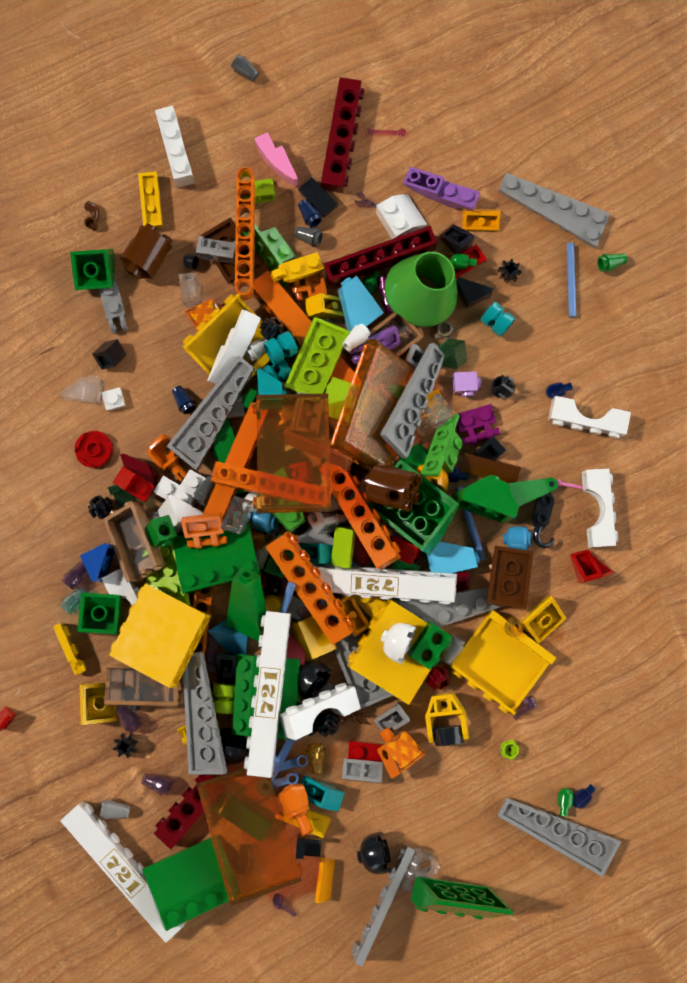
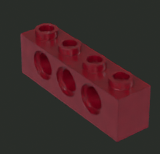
(166, 831)

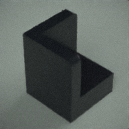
(109, 354)
(491, 449)
(308, 846)

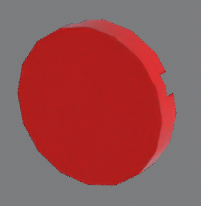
(93, 449)

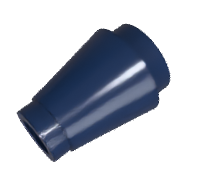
(310, 214)
(184, 401)

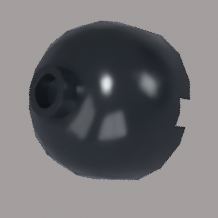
(312, 677)
(233, 747)
(374, 854)

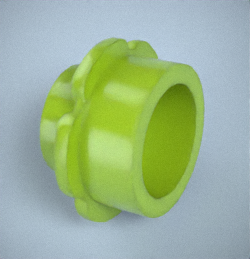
(509, 754)

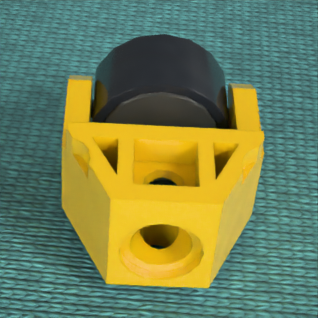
(448, 734)

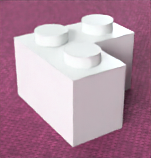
(184, 491)

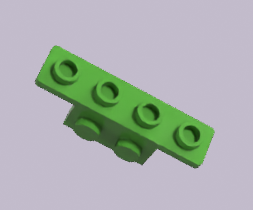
(272, 249)
(443, 449)

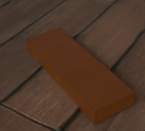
(484, 467)

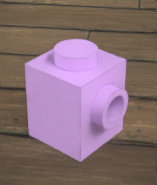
(466, 383)

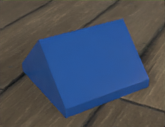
(98, 561)

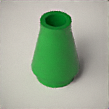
(611, 261)

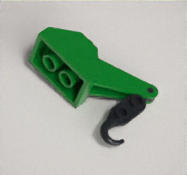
(501, 501)

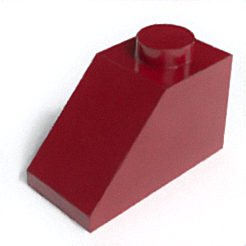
(140, 468)

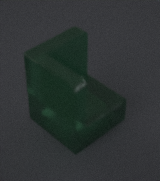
(454, 353)
(120, 495)

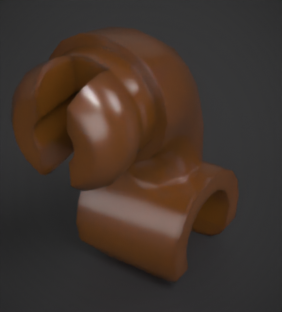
(94, 210)
(342, 718)

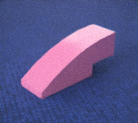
(276, 158)

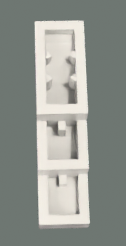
(235, 345)

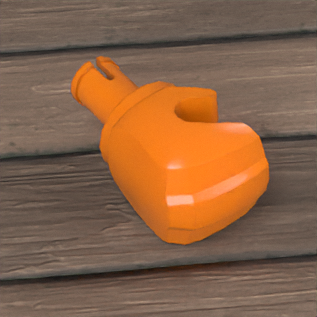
(158, 453)
(296, 806)

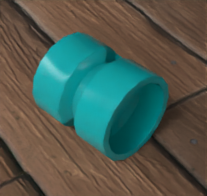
(497, 319)
(280, 347)
(281, 368)

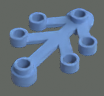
(280, 765)

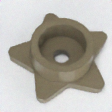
(444, 325)

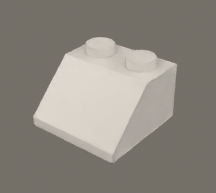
(399, 215)

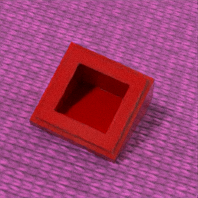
(6, 718)

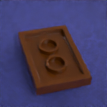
(227, 232)
(510, 577)

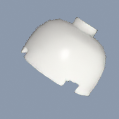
(398, 641)

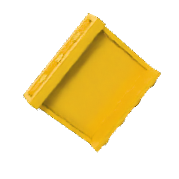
(207, 341)
(159, 636)
(372, 663)
(501, 664)

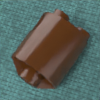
(146, 252)
(393, 487)

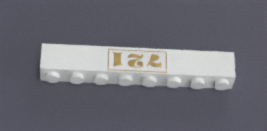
(388, 583)
(268, 695)
(116, 863)

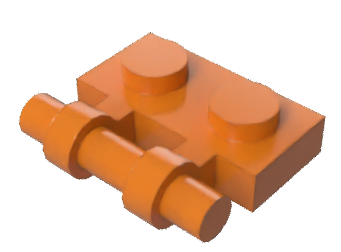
(314, 285)
(203, 525)

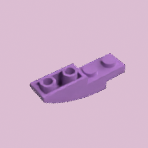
(441, 191)

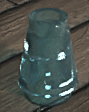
(72, 601)

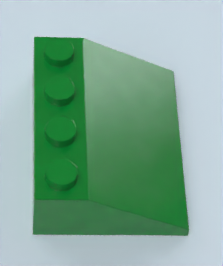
(426, 520)
(214, 565)
(245, 690)
(186, 884)
(458, 898)

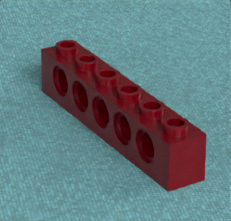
(346, 90)
(380, 256)

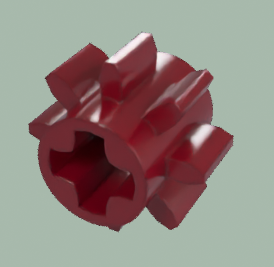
(438, 678)

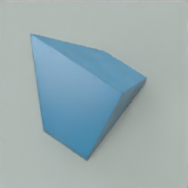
(230, 639)

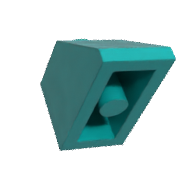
(268, 384)
(318, 552)
(322, 794)

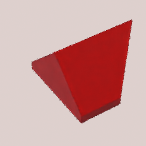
(588, 566)

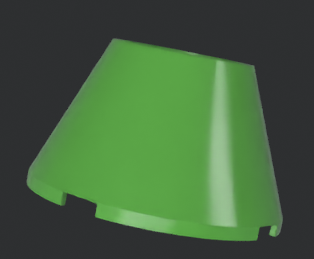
(413, 299)

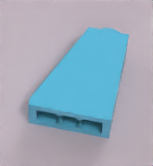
(357, 303)
(451, 558)

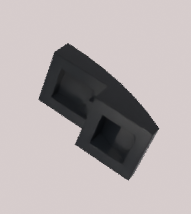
(318, 197)

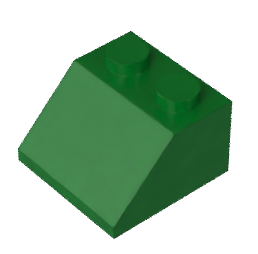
(93, 269)
(100, 614)

